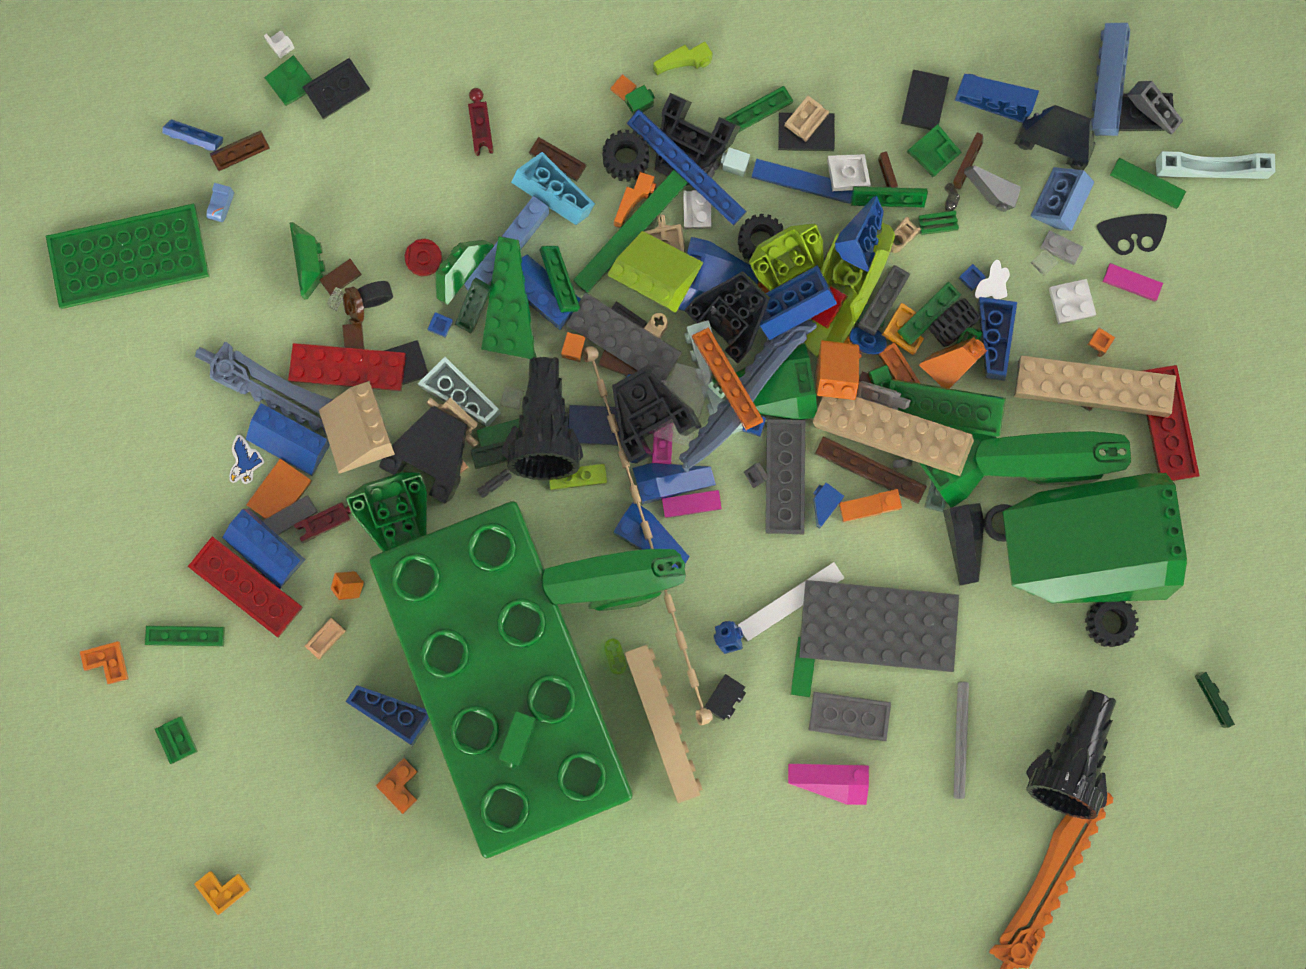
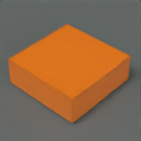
(623, 87)

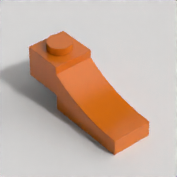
(643, 188)
(870, 505)

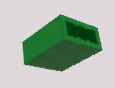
(517, 740)

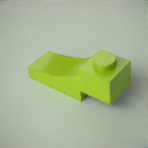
(698, 56)

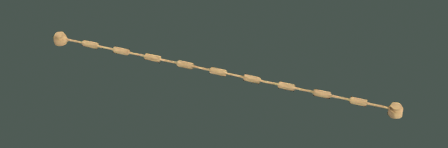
(703, 715)

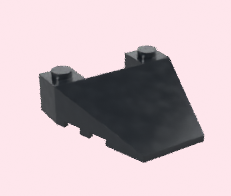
(1059, 132)
(694, 141)
(645, 407)
(434, 447)

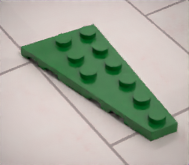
(508, 312)

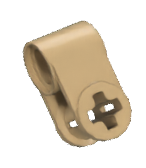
(904, 233)
(651, 325)

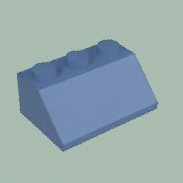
(1063, 198)

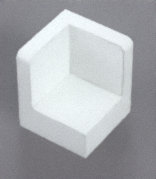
(279, 43)

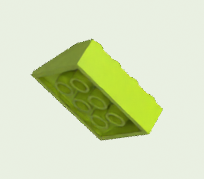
(656, 270)

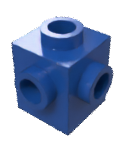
(728, 637)

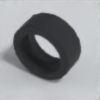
(375, 293)
(988, 522)

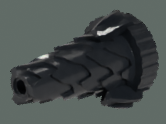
(543, 443)
(1071, 775)

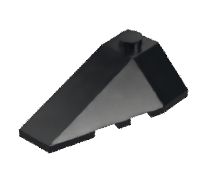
(965, 535)

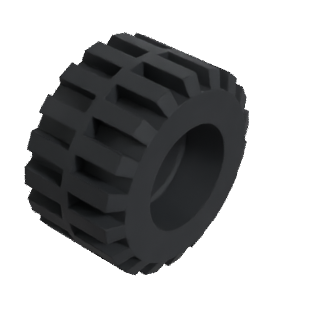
(621, 141)
(755, 225)
(954, 322)
(1100, 634)

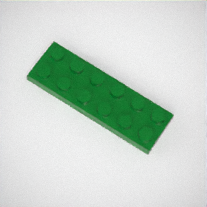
(953, 407)

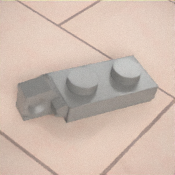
(882, 396)

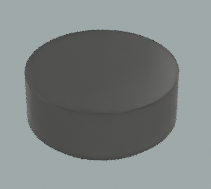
(902, 463)

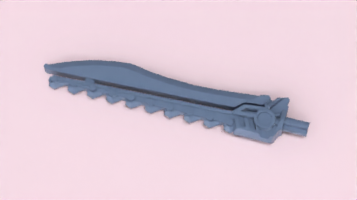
(232, 375)
(756, 375)

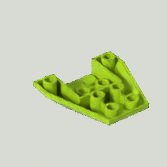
(787, 255)

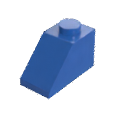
(825, 502)

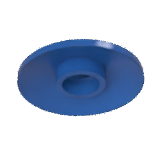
(868, 343)

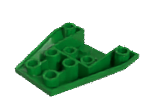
(789, 390)
(954, 487)
(391, 509)

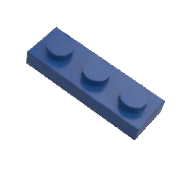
(192, 135)

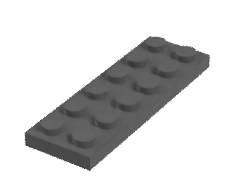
(623, 337)
(786, 477)

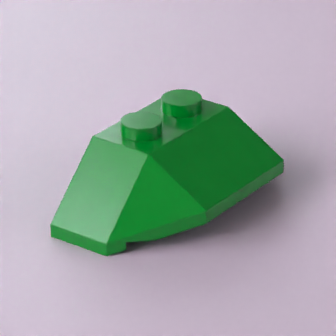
(307, 259)
(459, 267)

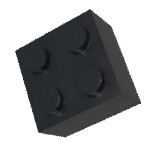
(725, 697)

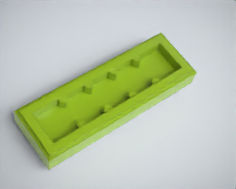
(583, 477)

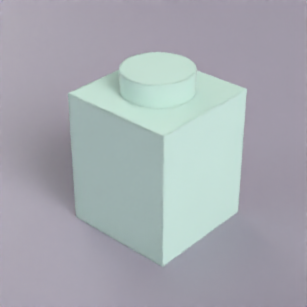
(735, 161)

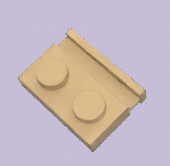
(806, 118)

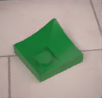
(288, 80)
(934, 151)

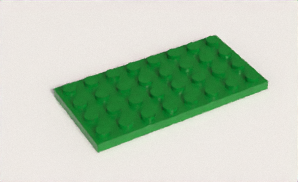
(127, 256)

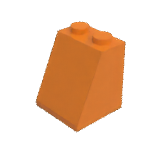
(953, 362)
(837, 370)

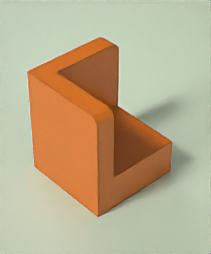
(1101, 341)
(573, 347)
(347, 585)

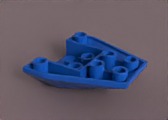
(716, 268)

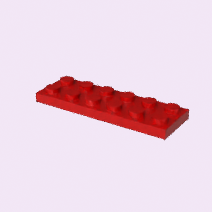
(346, 366)
(1172, 435)
(245, 587)

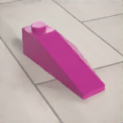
(838, 782)

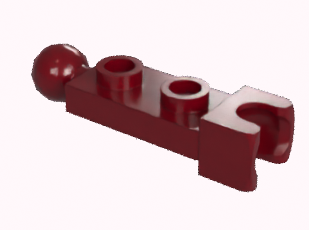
(480, 122)
(323, 521)

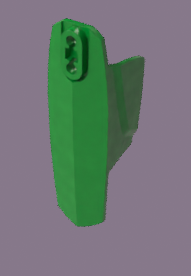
(1054, 457)
(614, 579)

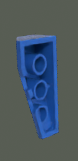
(860, 236)
(669, 480)
(630, 530)

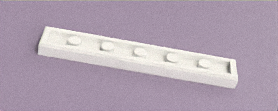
(785, 604)

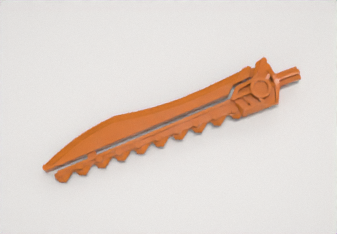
(1026, 942)

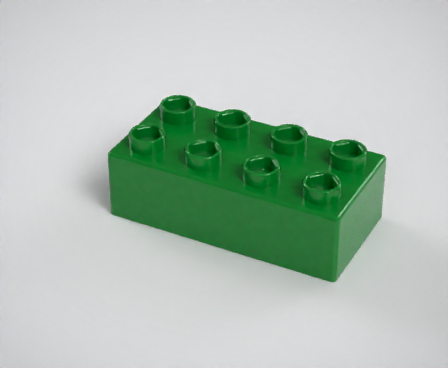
(493, 646)

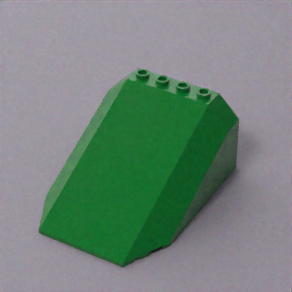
(1098, 541)

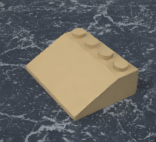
(356, 428)

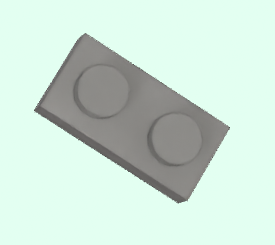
(1061, 247)

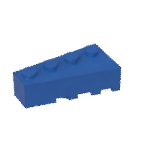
(997, 97)
(997, 327)
(397, 716)

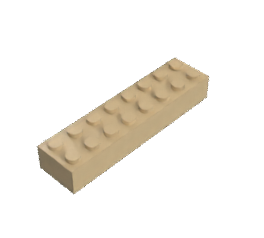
(1095, 386)
(895, 432)
(662, 724)

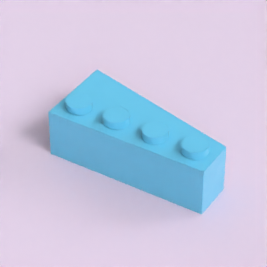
(553, 188)

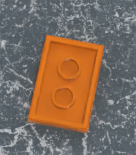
(279, 490)

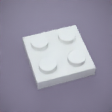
(848, 172)
(1072, 301)

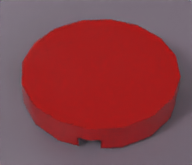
(423, 257)

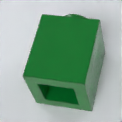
(640, 99)

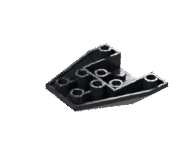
(733, 312)

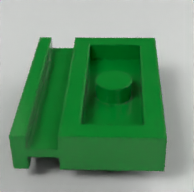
(176, 740)

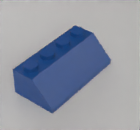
(541, 294)
(796, 302)
(287, 439)
(263, 547)

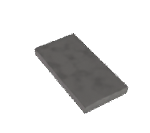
(849, 716)

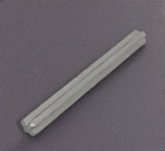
(961, 740)

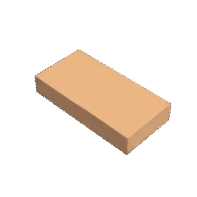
(325, 638)

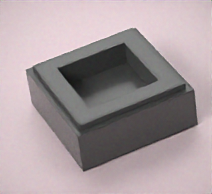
(756, 475)

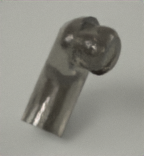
(953, 197)

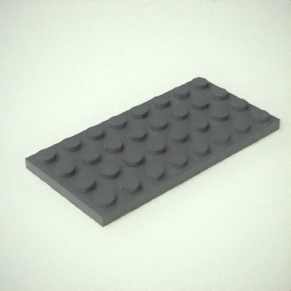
(879, 626)

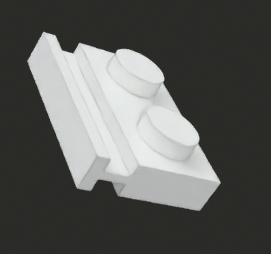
(696, 211)

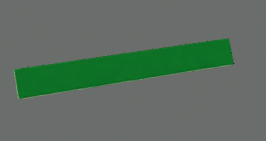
(630, 230)

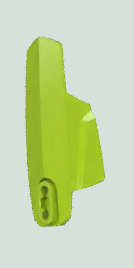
(855, 284)

